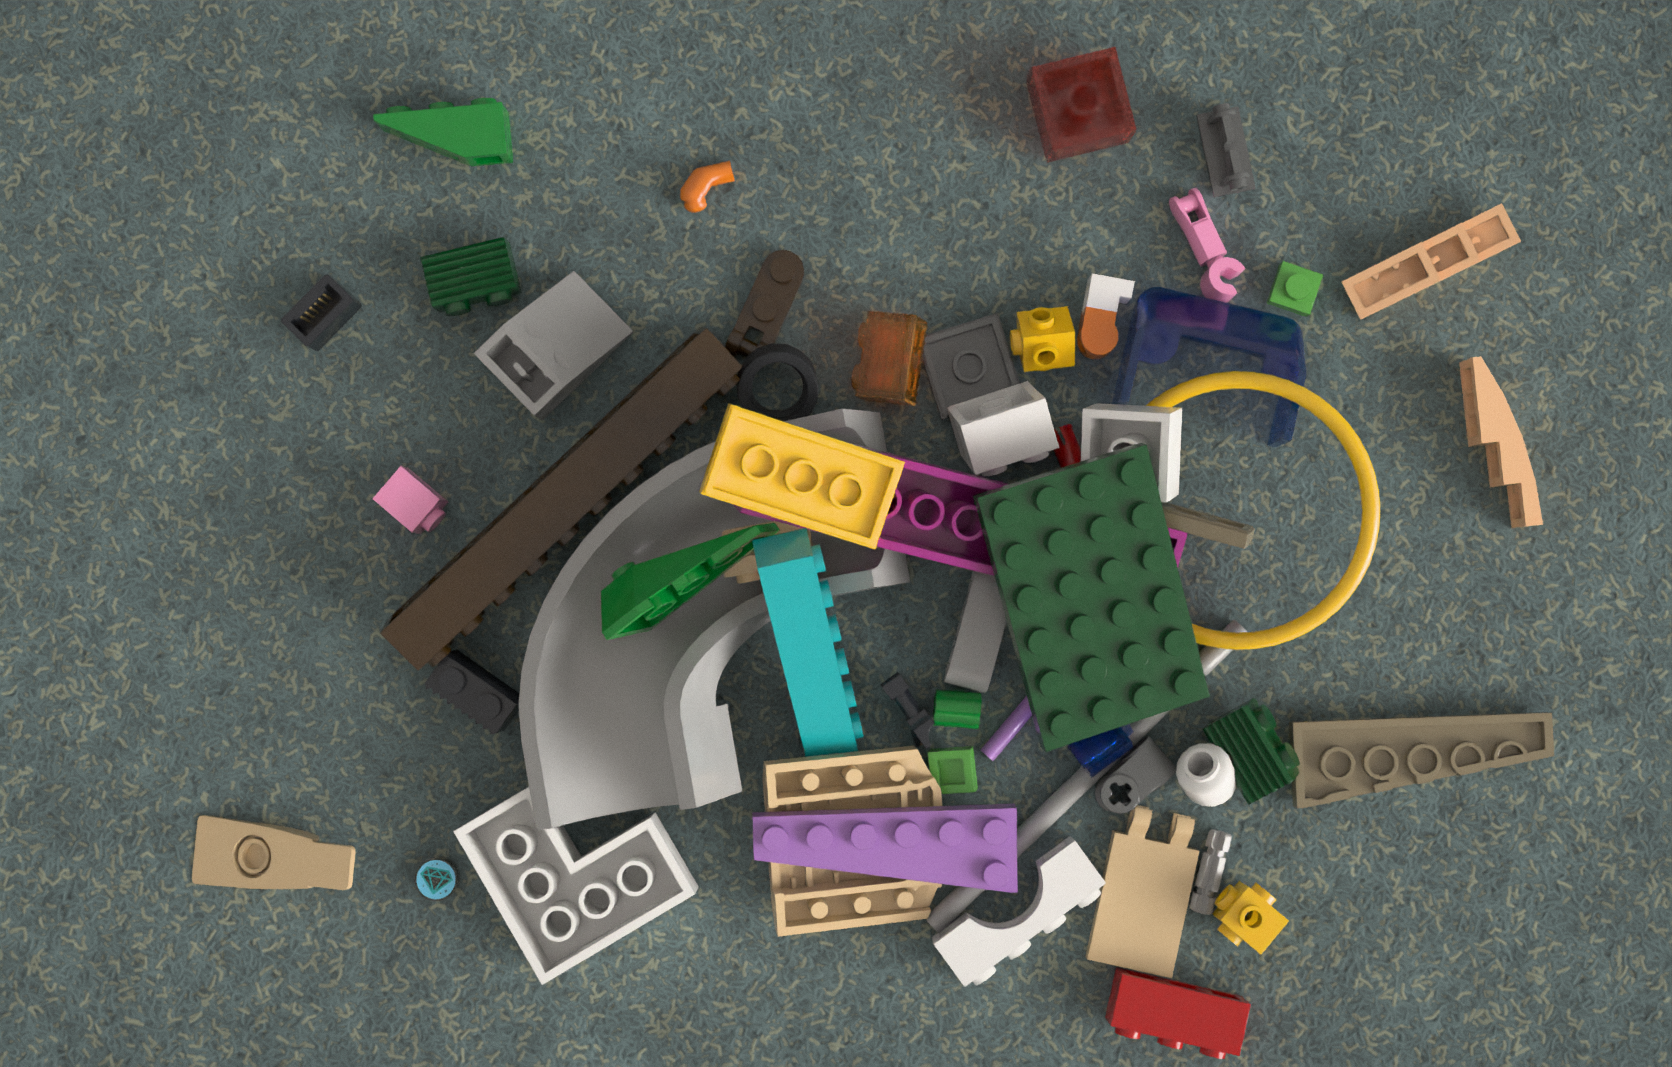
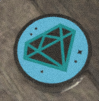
(437, 878)

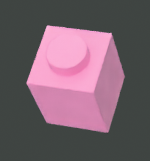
(411, 501)

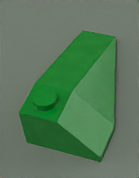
(658, 587)

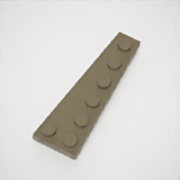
(1387, 753)

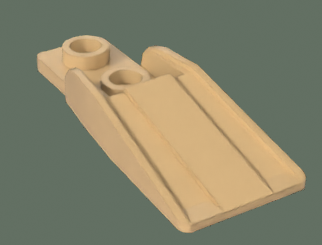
(267, 857)

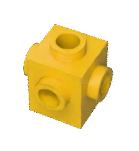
(1044, 339)
(1259, 926)

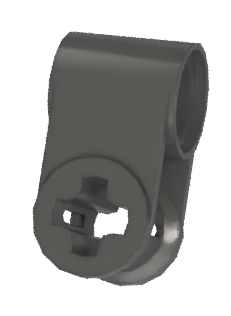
(1139, 772)

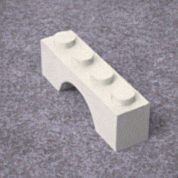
(976, 945)

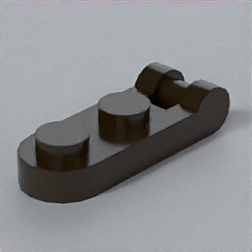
(767, 302)

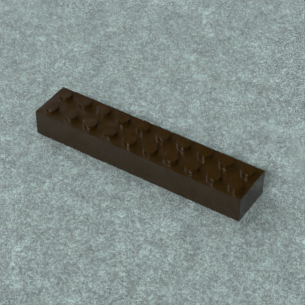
(559, 498)

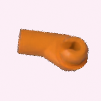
(700, 182)

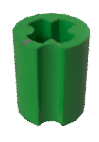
(957, 709)

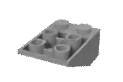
(553, 344)

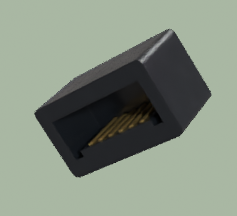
(321, 313)

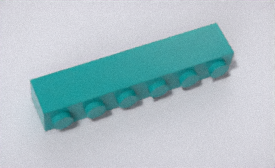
(806, 640)

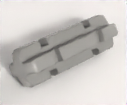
(1210, 871)

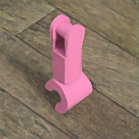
(1206, 246)

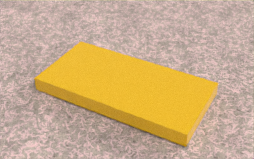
(801, 476)

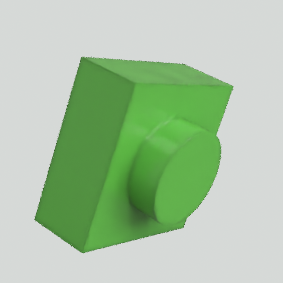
(1294, 289)
(953, 769)

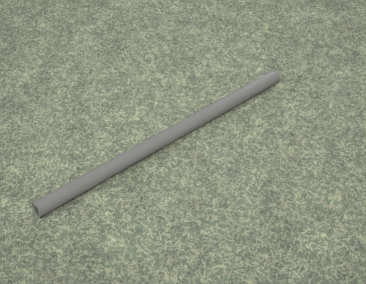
(1063, 799)

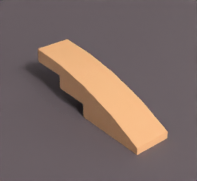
(1431, 261)
(1493, 425)

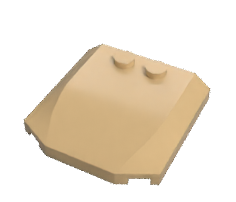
(832, 899)

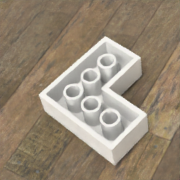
(569, 903)

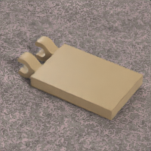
(1144, 896)

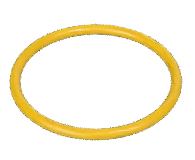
(1369, 500)

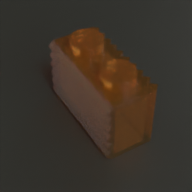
(889, 358)

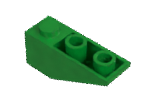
(468, 133)

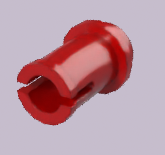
(1071, 451)

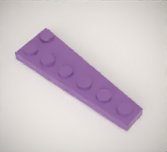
(927, 844)

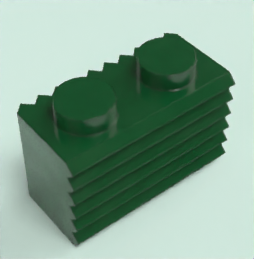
(471, 276)
(1255, 750)

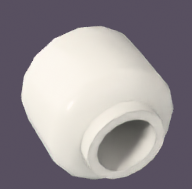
(1206, 774)

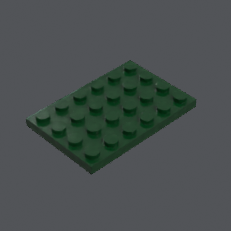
(1092, 596)

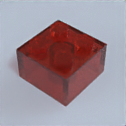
(1081, 104)

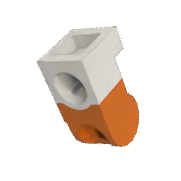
(1097, 327)

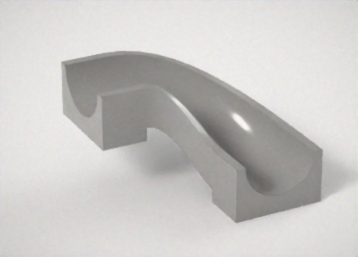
(638, 713)

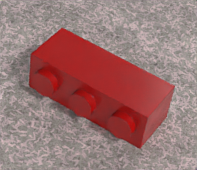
(1177, 1013)

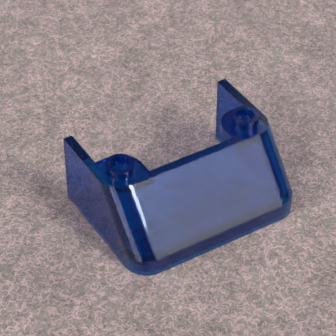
(1167, 315)

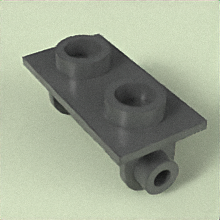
(1225, 150)

